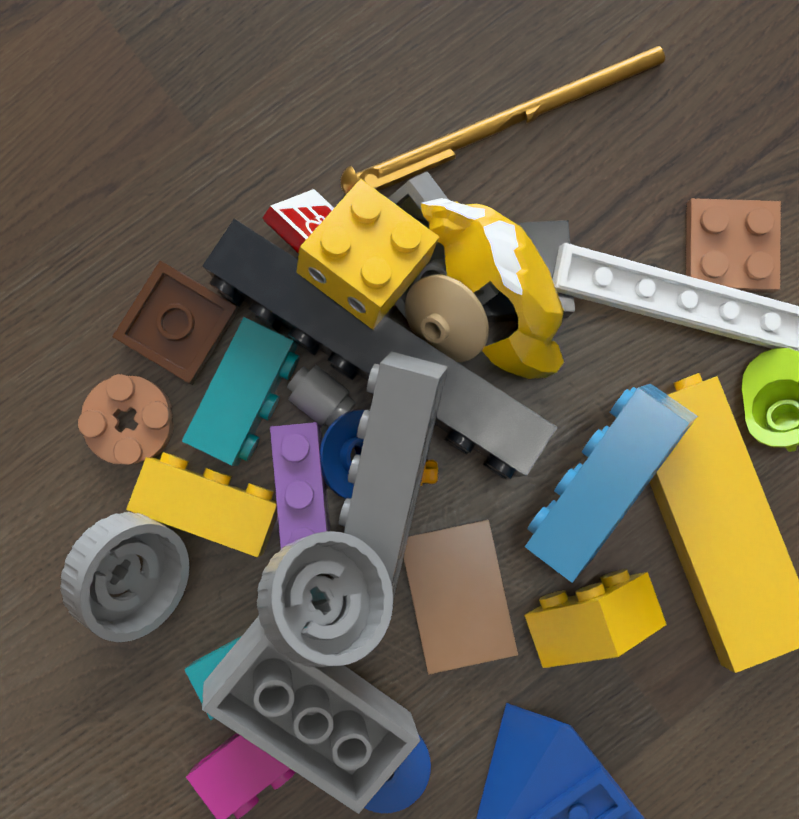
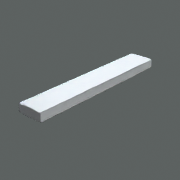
(675, 298)

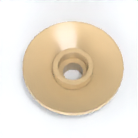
(447, 317)

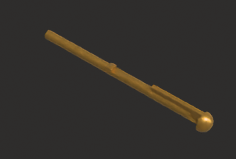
(442, 149)

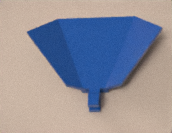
(548, 773)

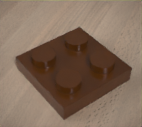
(176, 322)

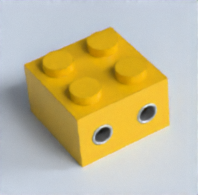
(366, 253)

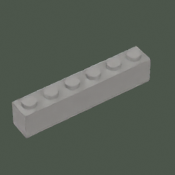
(392, 456)

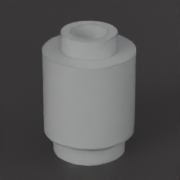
(319, 395)

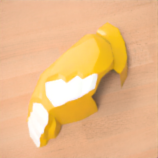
(492, 248)

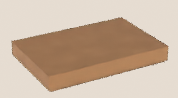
(459, 597)

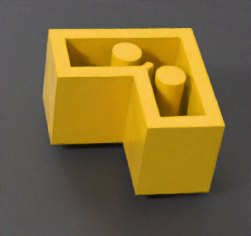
(597, 621)

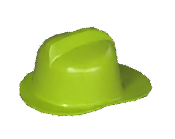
(772, 398)

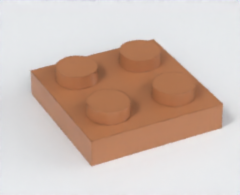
(734, 243)

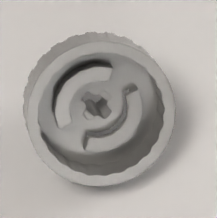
(107, 563)
(297, 598)

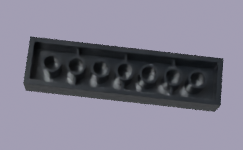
(470, 408)

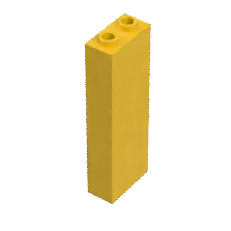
(727, 534)

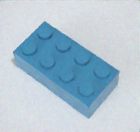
(610, 480)

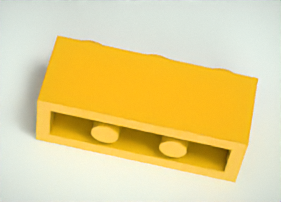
(205, 504)

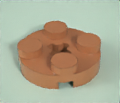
(100, 420)

